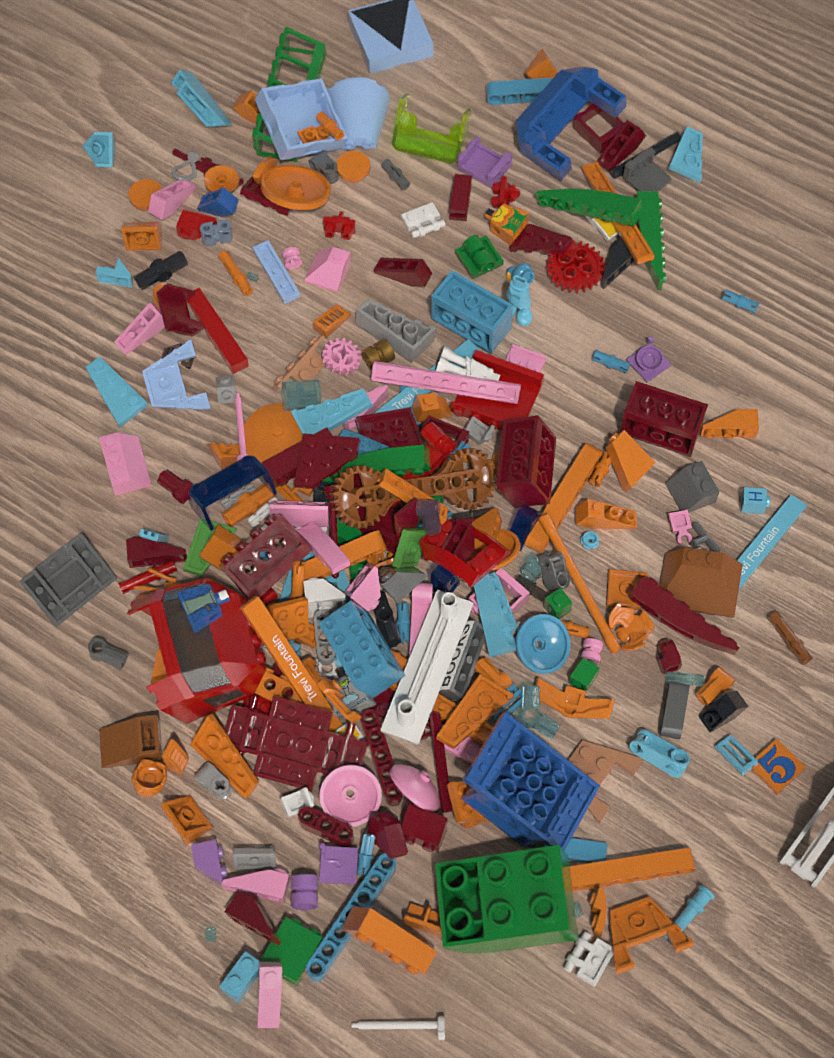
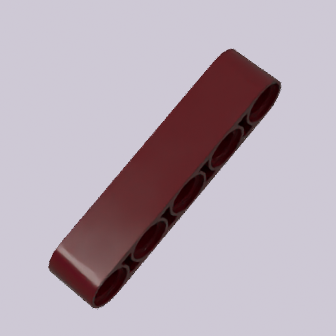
(376, 749)

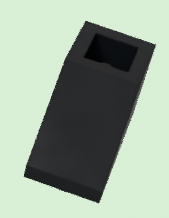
(723, 710)

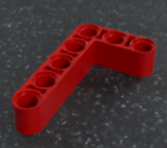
(440, 447)

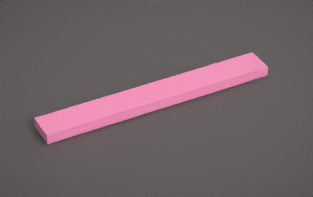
(445, 382)

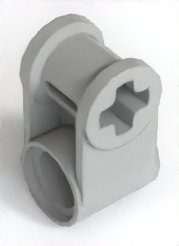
(212, 779)

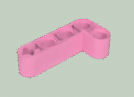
(420, 606)

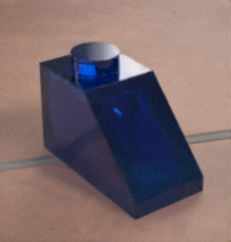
(524, 523)

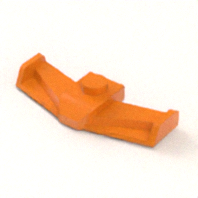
(331, 689)
(573, 702)

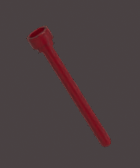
(333, 520)

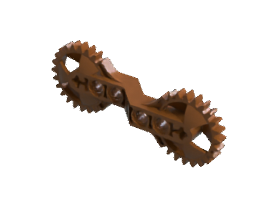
(481, 475)

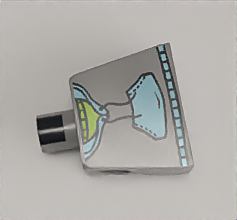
(353, 698)

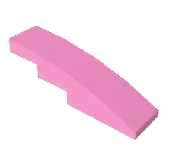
(324, 547)

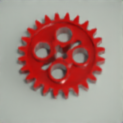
(576, 267)

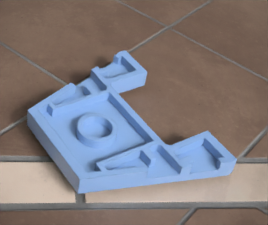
(166, 383)

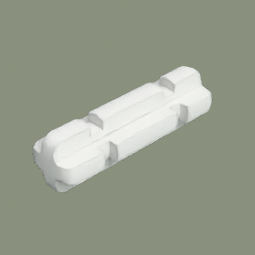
(260, 514)

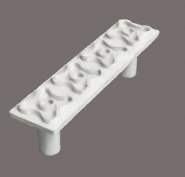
(427, 667)

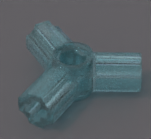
(531, 703)

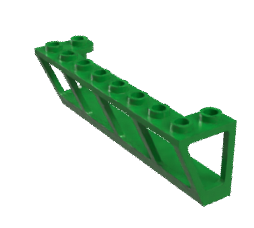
(281, 53)

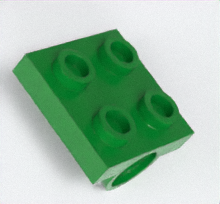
(478, 256)

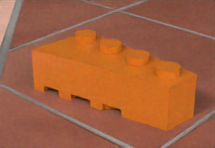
(389, 939)

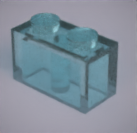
(300, 394)

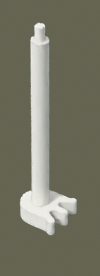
(440, 1025)

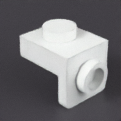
(296, 801)

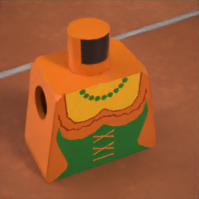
(507, 222)

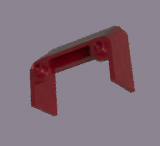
(392, 523)

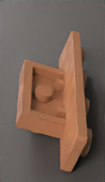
(306, 365)

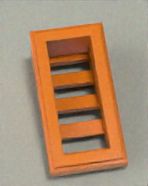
(327, 331)
(175, 758)

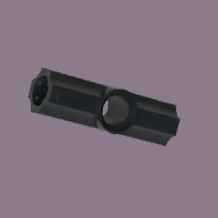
(160, 270)
(387, 627)

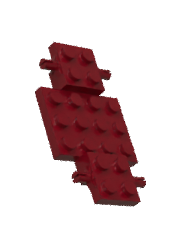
(292, 741)

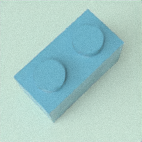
(241, 977)

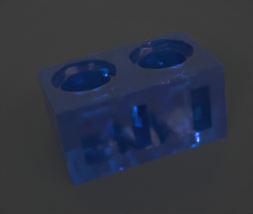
(444, 580)

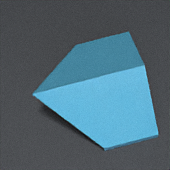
(101, 148)

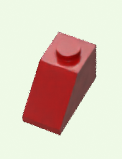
(189, 224)

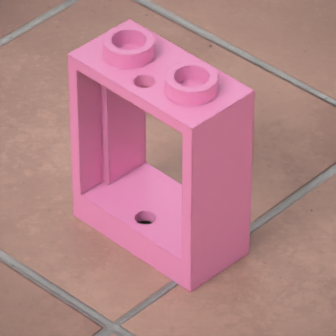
(510, 586)

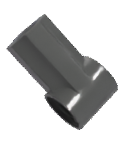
(108, 654)

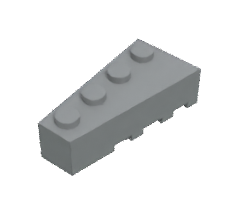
(404, 335)

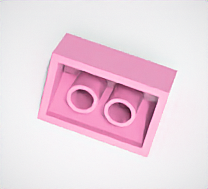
(125, 462)
(302, 512)

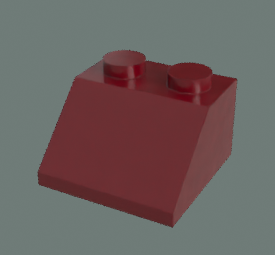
(424, 828)

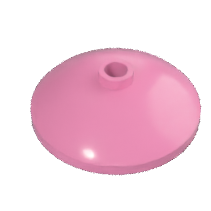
(416, 786)
(355, 808)

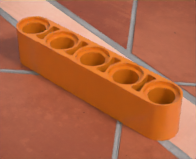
(355, 551)

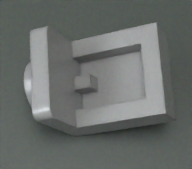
(225, 389)
(479, 431)

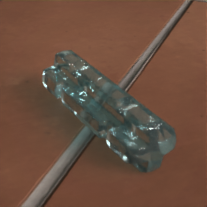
(689, 679)

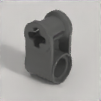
(326, 166)
(554, 573)

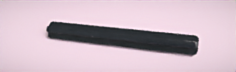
(658, 147)

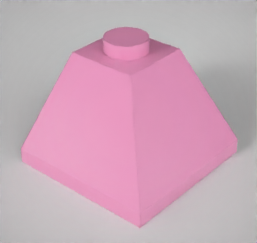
(329, 268)
(365, 588)

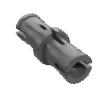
(395, 174)

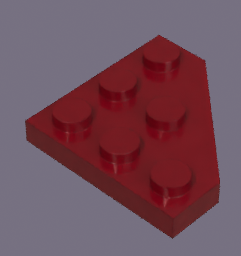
(391, 428)
(323, 457)

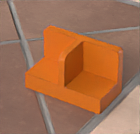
(423, 920)

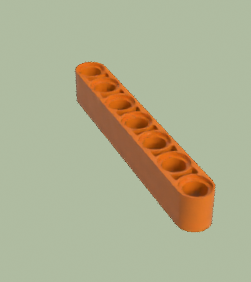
(565, 495)
(632, 869)

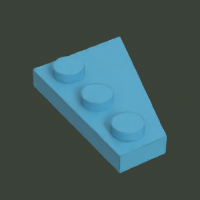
(688, 155)

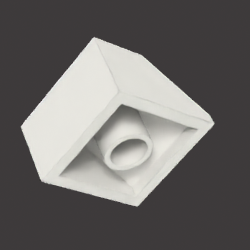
(322, 596)

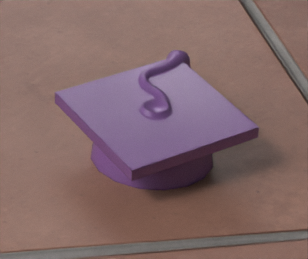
(649, 361)
(338, 865)

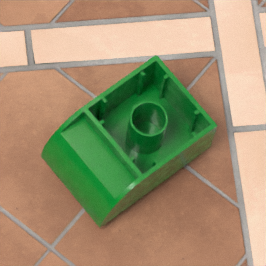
(506, 901)

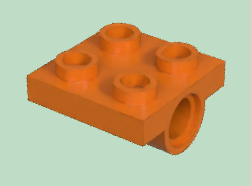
(291, 617)
(463, 812)

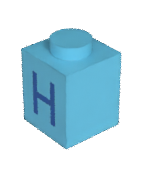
(754, 500)

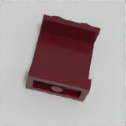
(175, 310)

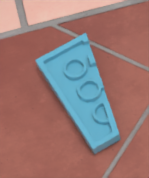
(332, 412)

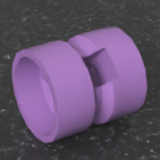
(304, 888)

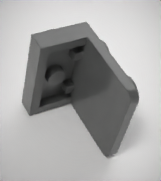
(644, 173)

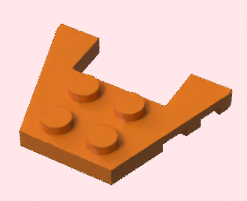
(638, 924)

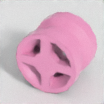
(291, 258)

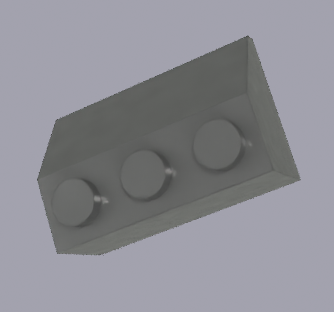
(399, 581)

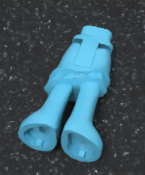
(520, 298)

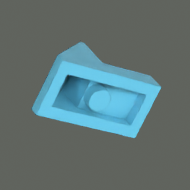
(118, 276)

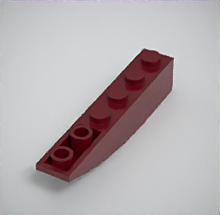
(678, 616)

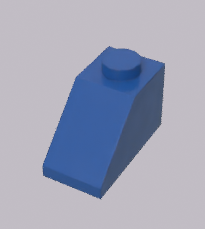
(218, 203)

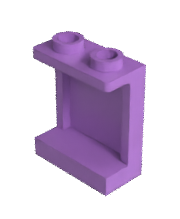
(483, 163)

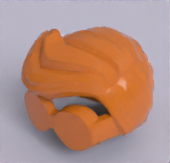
(148, 778)

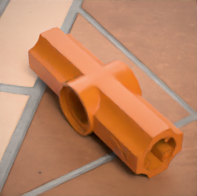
(247, 505)

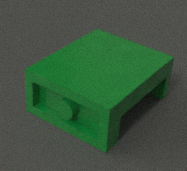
(295, 949)

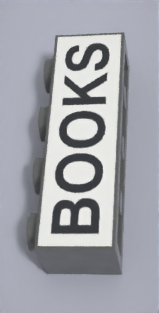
(463, 661)

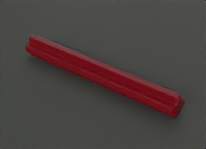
(441, 764)

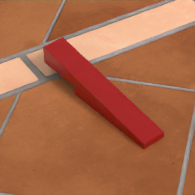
(218, 332)

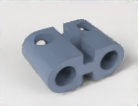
(212, 233)

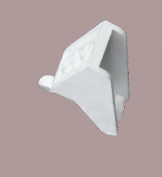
(802, 866)

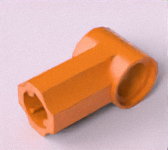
(489, 671)
(718, 682)

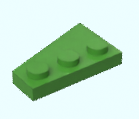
(195, 564)

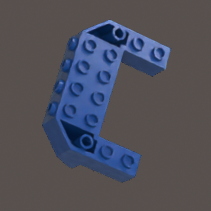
(556, 108)

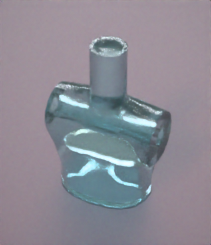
(531, 567)

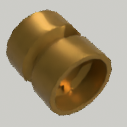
(380, 352)

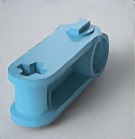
(660, 753)

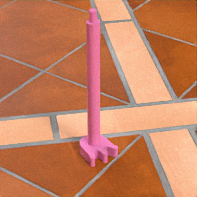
(240, 425)

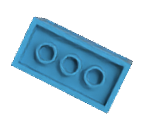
(471, 311)
(361, 649)

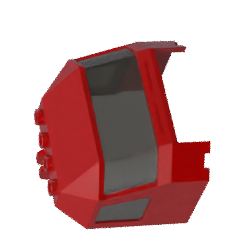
(207, 666)

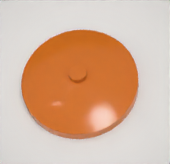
(295, 187)
(270, 431)

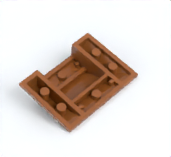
(703, 580)

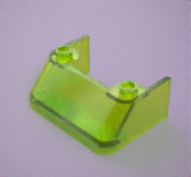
(426, 143)

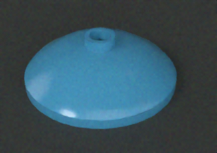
(552, 640)

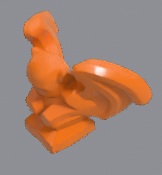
(633, 627)

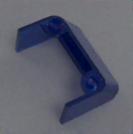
(226, 482)

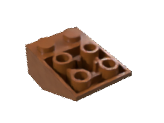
(131, 742)

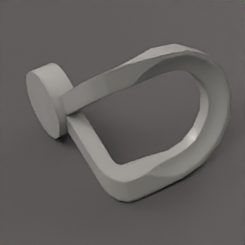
(193, 157)

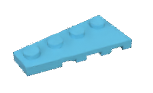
(117, 394)

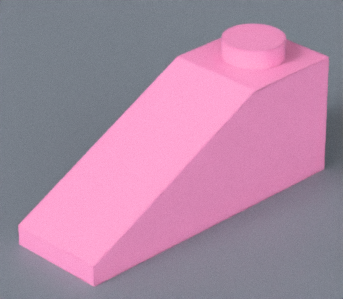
(170, 198)
(142, 328)
(264, 884)
(269, 994)

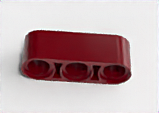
(332, 834)

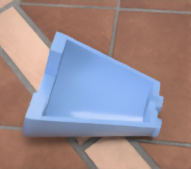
(361, 110)

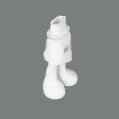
(470, 366)

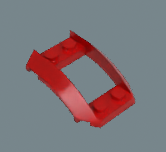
(476, 567)

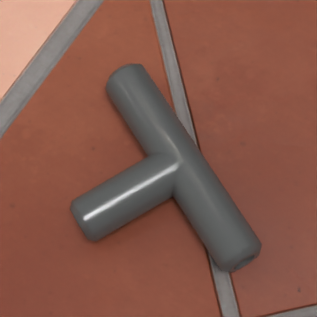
(704, 538)

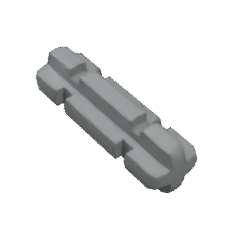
(233, 497)

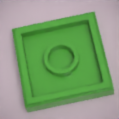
(408, 549)

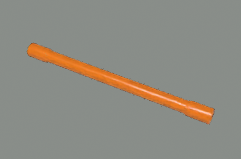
(609, 638)

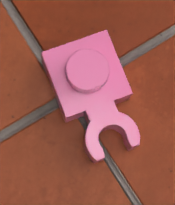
(680, 523)

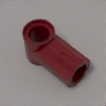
(175, 485)

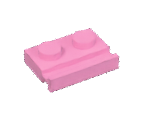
(526, 358)

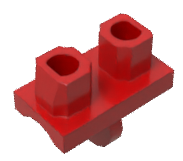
(507, 192)
(339, 224)

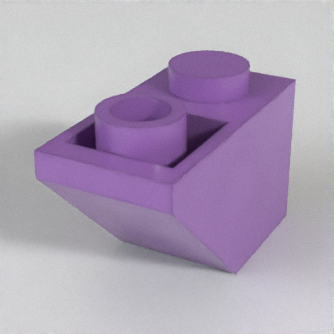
(207, 860)

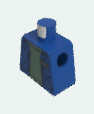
(202, 605)

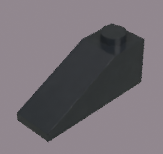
(618, 262)

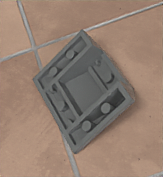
(67, 579)

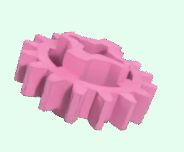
(341, 356)

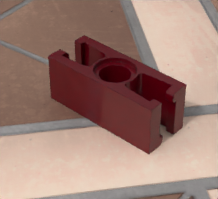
(460, 197)

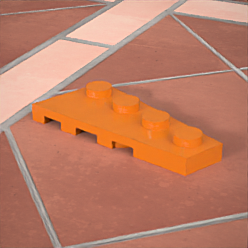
(474, 710)
(219, 750)

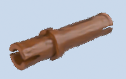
(795, 645)

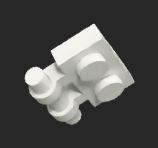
(422, 216)
(595, 962)

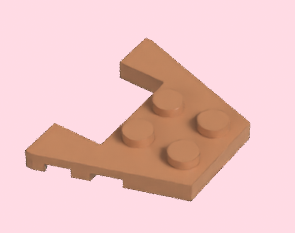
(597, 763)

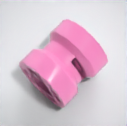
(592, 649)

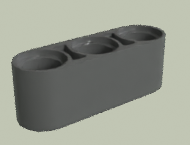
(674, 710)

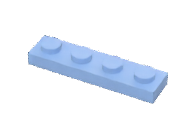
(276, 272)

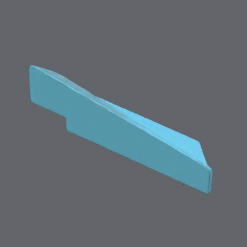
(199, 100)
(495, 615)

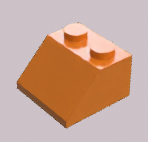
(142, 236)

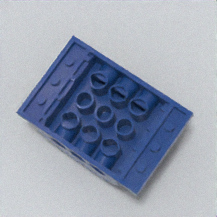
(527, 786)

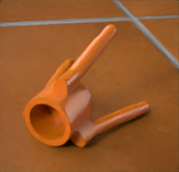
(172, 582)

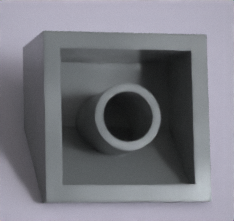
(693, 488)

